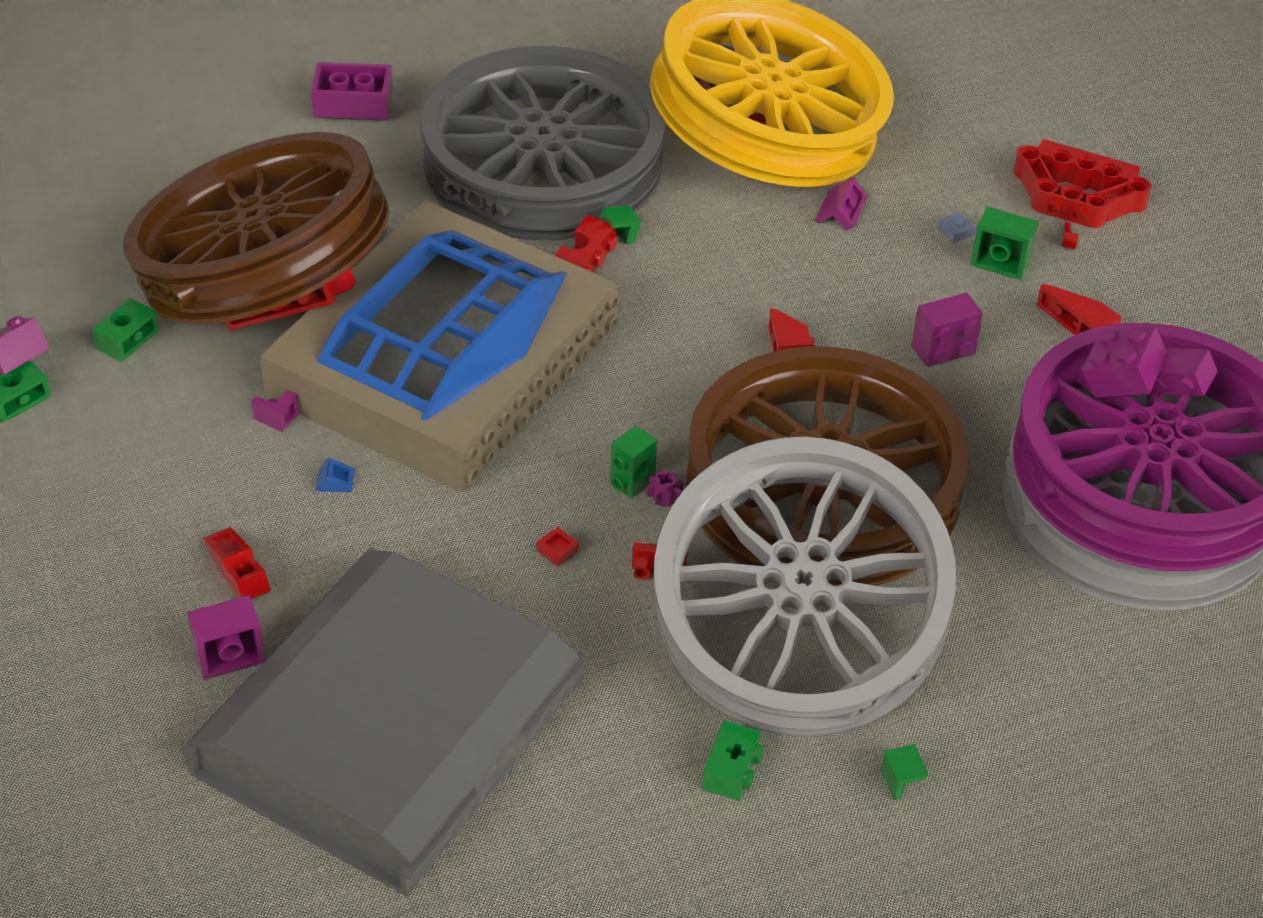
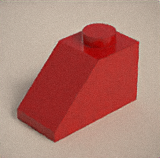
(787, 332)

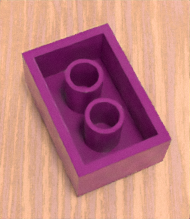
(352, 90)

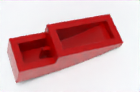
(237, 563)

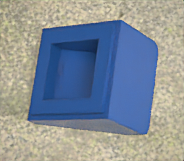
(335, 477)

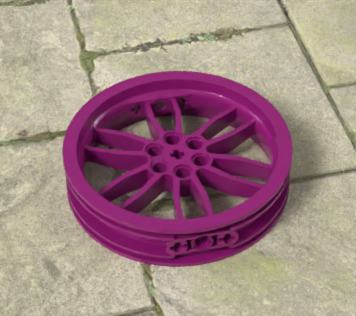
(1158, 448)

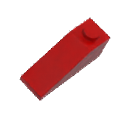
(1074, 310)

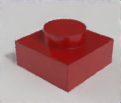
(557, 546)

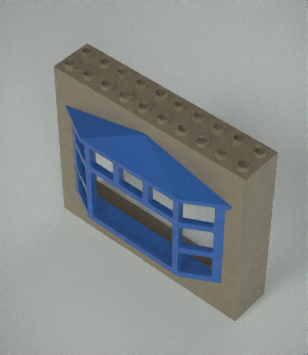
(486, 388)

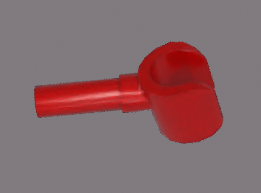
(1070, 239)

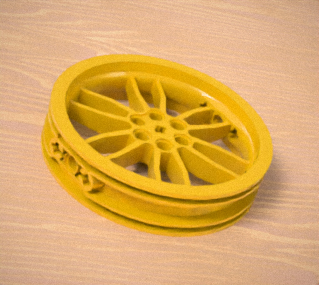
(772, 88)

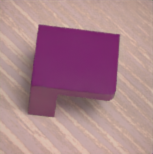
(276, 413)

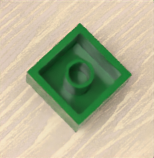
(1004, 243)

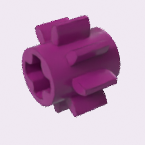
(664, 488)

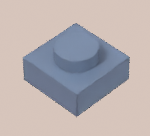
(956, 227)

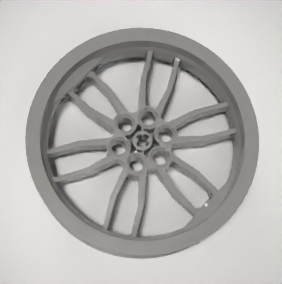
(828, 463)
(1115, 580)

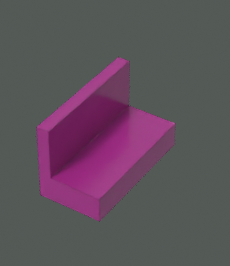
(843, 203)

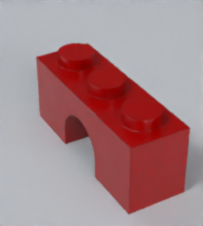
(592, 244)

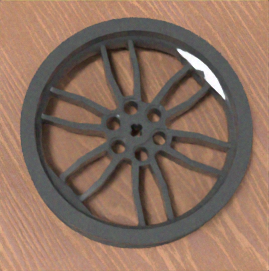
(541, 140)

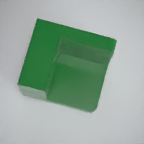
(624, 220)
(902, 767)

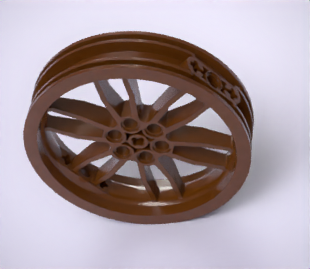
(256, 228)
(843, 378)

